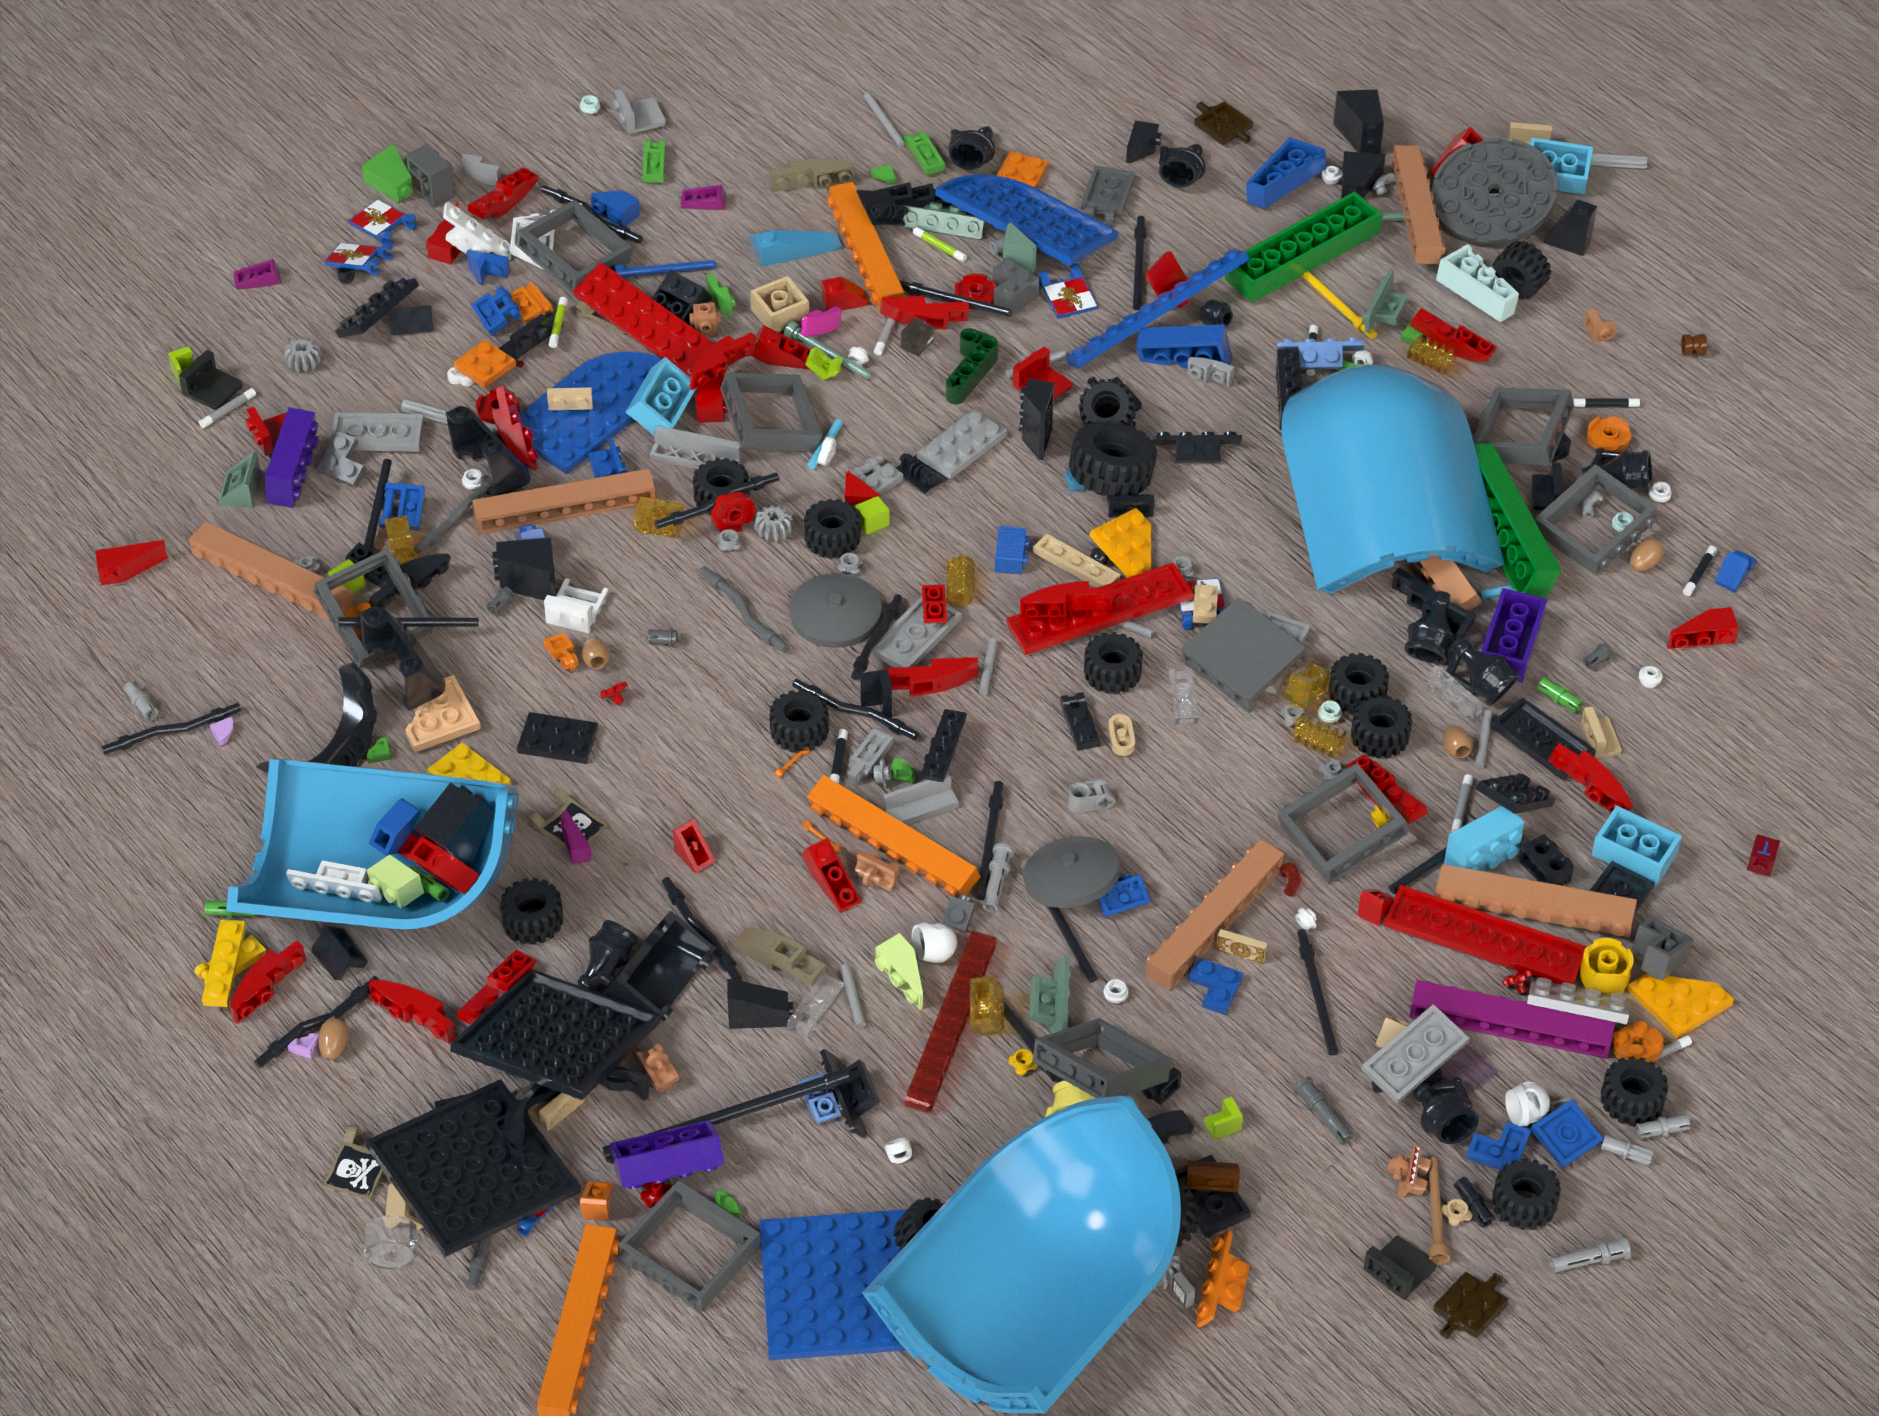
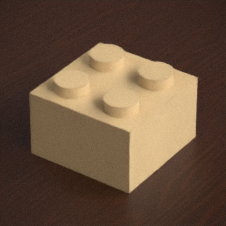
(779, 304)

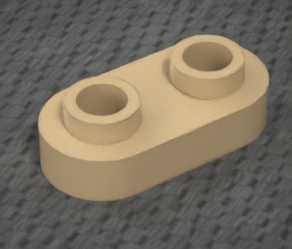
(1121, 739)

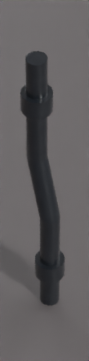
(562, 196)
(677, 517)
(862, 662)
(895, 725)
(126, 742)
(677, 898)
(278, 1047)

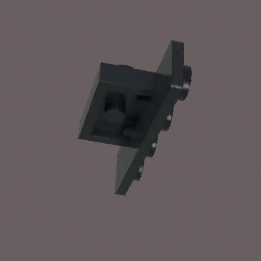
(529, 336)
(1197, 448)
(943, 745)
(853, 1097)

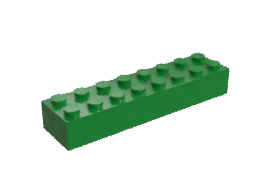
(1305, 246)
(1525, 552)

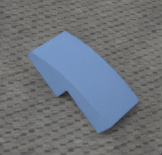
(821, 1103)

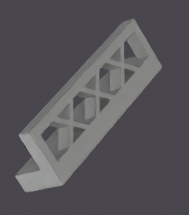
(695, 444)

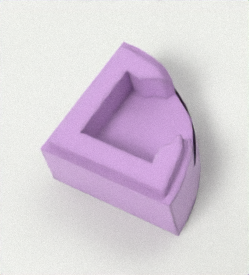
(222, 730)
(305, 1046)

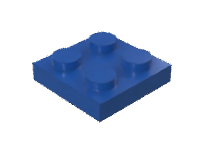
(1567, 1134)

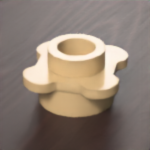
(1459, 1206)

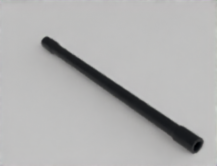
(827, 1081)

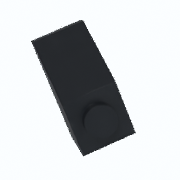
(1143, 140)

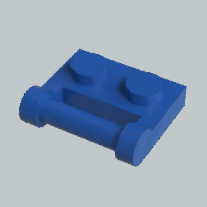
(410, 503)

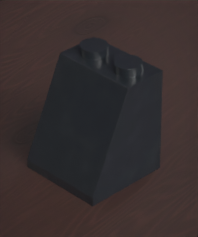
(1360, 119)
(525, 567)
(457, 823)

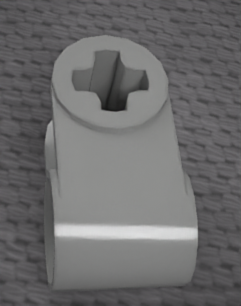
(1088, 796)

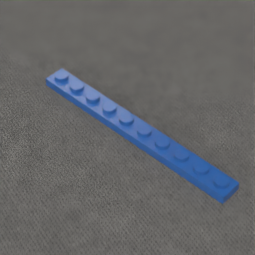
(1152, 311)

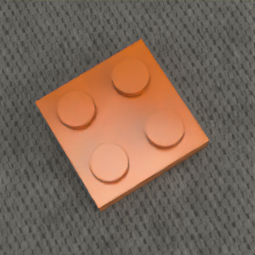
(1023, 168)
(484, 363)

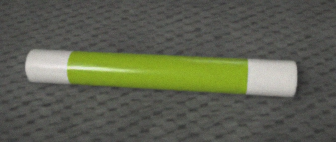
(939, 244)
(558, 322)

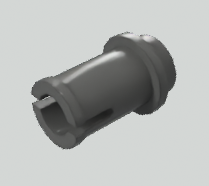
(503, 597)
(664, 636)
(1602, 653)

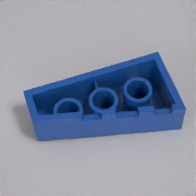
(1285, 171)
(1180, 343)

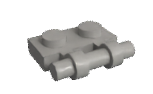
(882, 477)

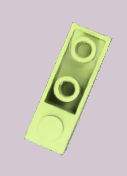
(899, 962)

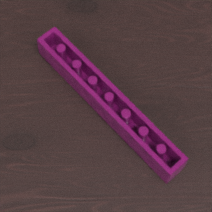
(1515, 1019)

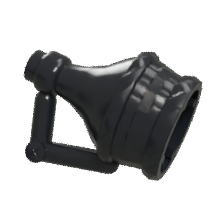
(971, 147)
(1181, 165)
(1627, 466)
(1431, 635)
(1488, 673)
(607, 952)
(1446, 1114)

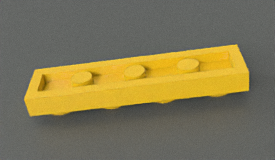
(224, 963)

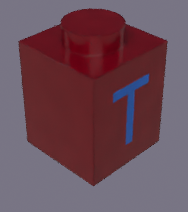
(1763, 855)

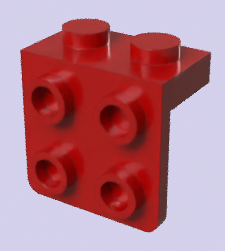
(1165, 275)
(1038, 367)
(264, 431)

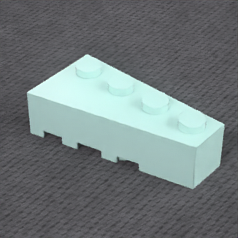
(1477, 283)

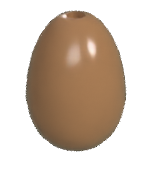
(1646, 555)
(595, 653)
(1457, 742)
(333, 1038)

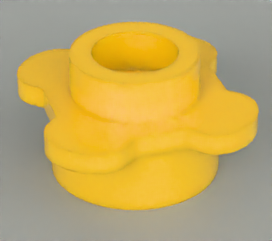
(1379, 817)
(1022, 1056)

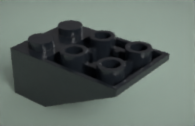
(679, 295)

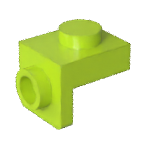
(822, 364)

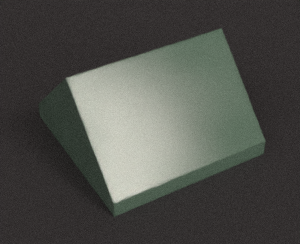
(1019, 249)
(241, 483)

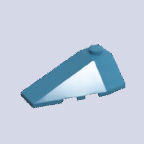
(788, 245)

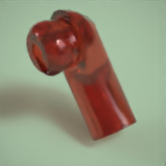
(1291, 872)

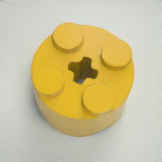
(1606, 966)

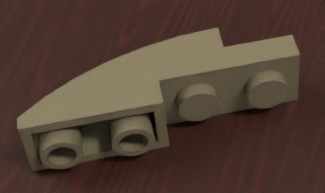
(818, 172)
(781, 952)

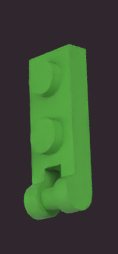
(925, 153)
(654, 161)

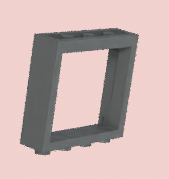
(530, 244)
(770, 439)
(1527, 453)
(1572, 496)
(401, 580)
(1359, 851)
(1056, 1055)
(710, 1213)

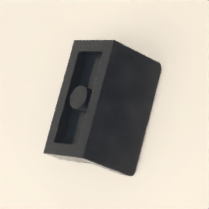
(411, 320)
(1547, 487)
(1122, 504)
(876, 690)
(338, 951)

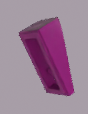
(711, 198)
(264, 274)
(576, 843)

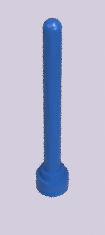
(625, 272)

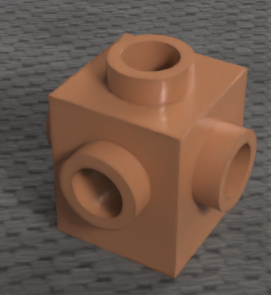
(705, 319)

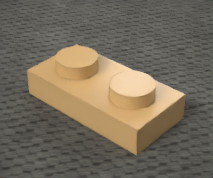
(569, 398)
(1205, 603)

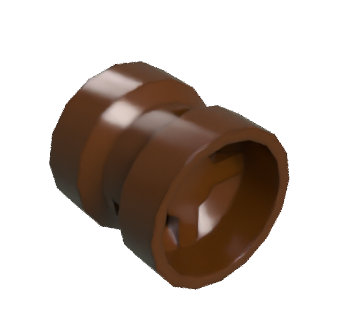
(1695, 344)

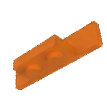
(1223, 1282)

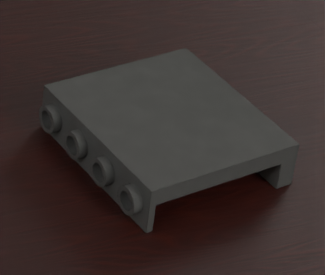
(1242, 653)

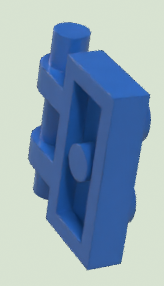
(491, 315)

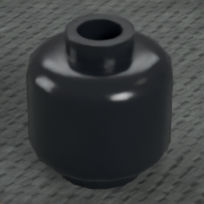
(1216, 313)

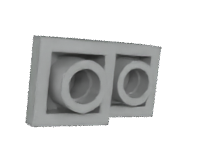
(480, 171)
(1206, 369)

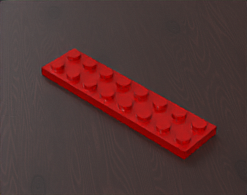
(642, 318)
(1130, 599)
(1484, 936)

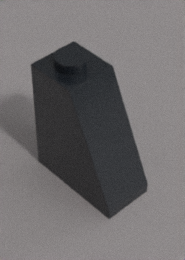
(1360, 172)
(1574, 228)
(756, 1006)

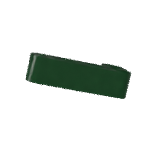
(980, 356)

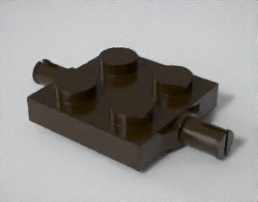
(1223, 122)
(1470, 1305)

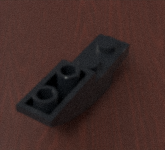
(420, 573)

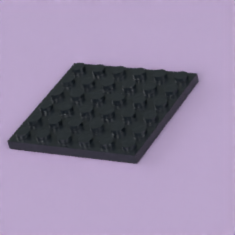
(555, 1034)
(465, 1172)

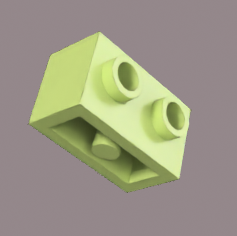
(395, 881)

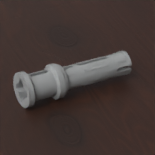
(999, 869)
(1601, 1253)

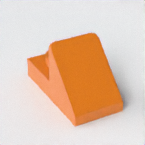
(596, 1200)

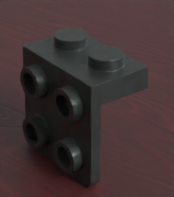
(207, 383)

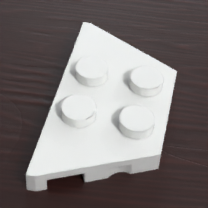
(518, 224)

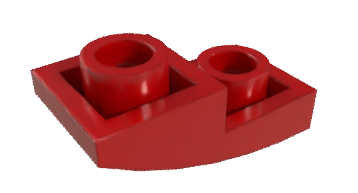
(934, 604)

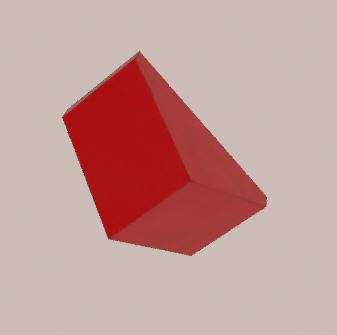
(857, 491)
(691, 846)
(1374, 906)

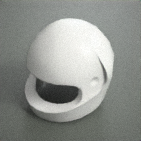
(938, 939)
(1527, 1103)

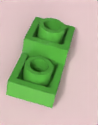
(720, 295)

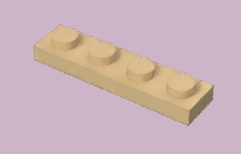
(1074, 562)

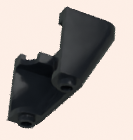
(475, 439)
(387, 634)
(662, 966)

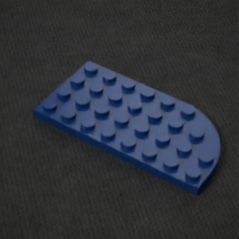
(1043, 219)
(569, 435)

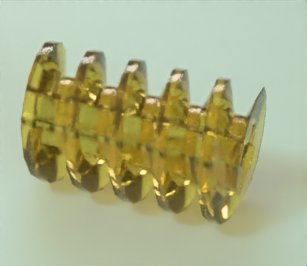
(1431, 355)
(960, 580)
(1318, 737)

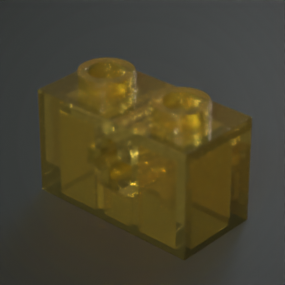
(653, 509)
(399, 538)
(1307, 685)
(987, 1005)

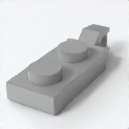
(868, 755)

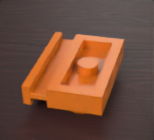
(530, 302)

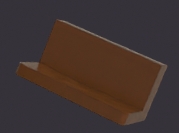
(1213, 1176)

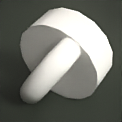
(897, 1146)

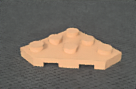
(442, 718)

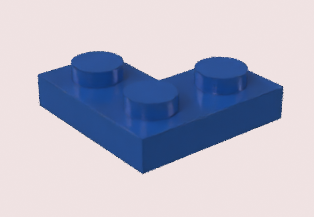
(1220, 980)
(1498, 1153)

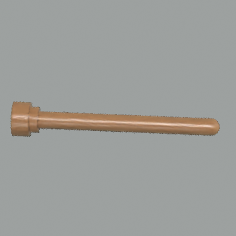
(1439, 1251)

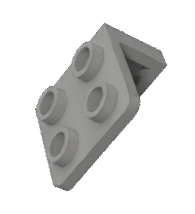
(637, 115)

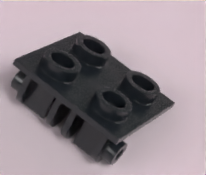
(882, 208)
(919, 473)

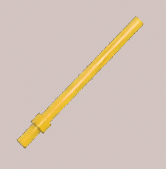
(1355, 319)

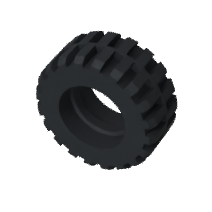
(1112, 459)

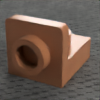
(1598, 328)

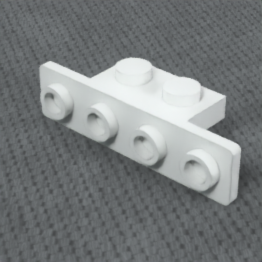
(471, 234)
(336, 879)

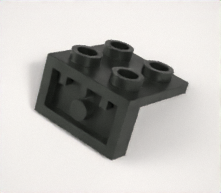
(1399, 1266)

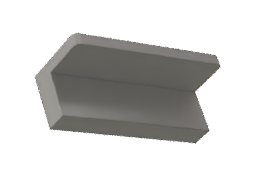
(920, 801)

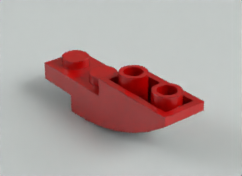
(507, 194)
(935, 313)
(1463, 341)
(715, 359)
(512, 431)
(1056, 599)
(939, 677)
(1586, 769)
(1407, 805)
(439, 863)
(498, 982)
(258, 983)
(409, 1003)

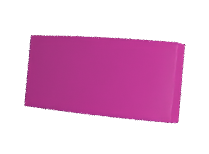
(820, 323)

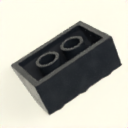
(1037, 415)

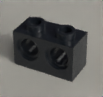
(1546, 861)

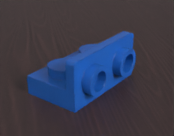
(607, 461)
(1124, 896)

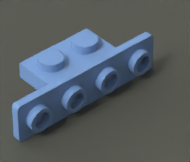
(1322, 354)

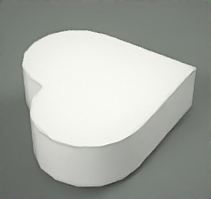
(457, 377)
(828, 451)

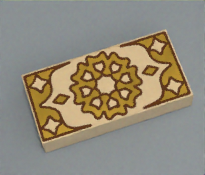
(1241, 946)

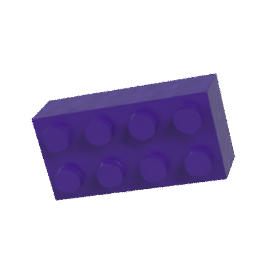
(291, 457)
(1515, 629)
(667, 1154)

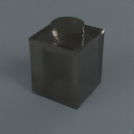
(916, 336)

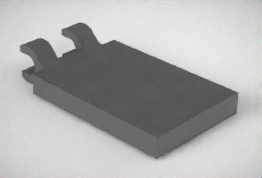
(1107, 192)

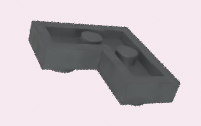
(336, 460)

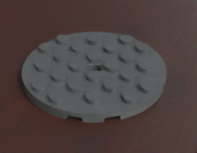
(1521, 206)

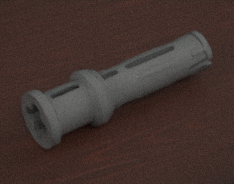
(1317, 1102)

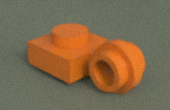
(561, 647)

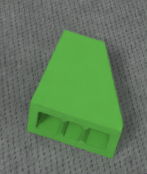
(388, 174)

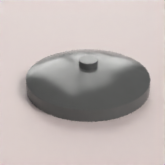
(835, 610)
(1071, 872)

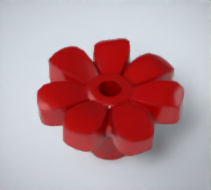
(614, 692)
(1518, 980)
(653, 1193)

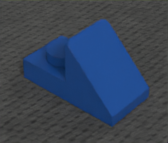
(485, 263)
(1735, 570)

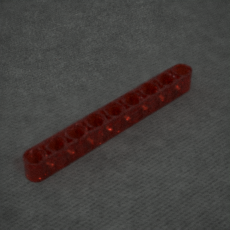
(949, 1024)

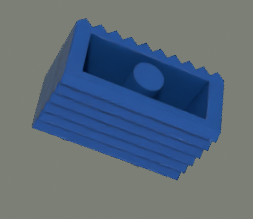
(1011, 550)

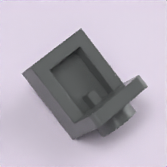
(960, 912)

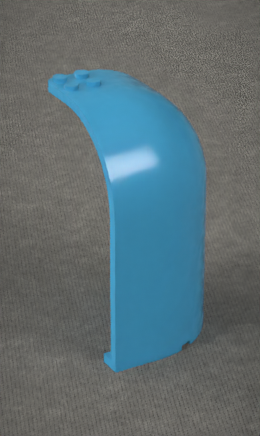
(1385, 475)
(330, 815)
(1037, 1257)

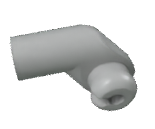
(1381, 182)

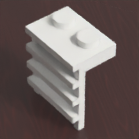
(574, 612)

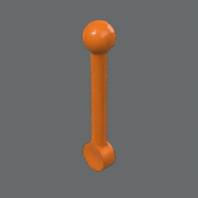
(780, 771)
(807, 826)

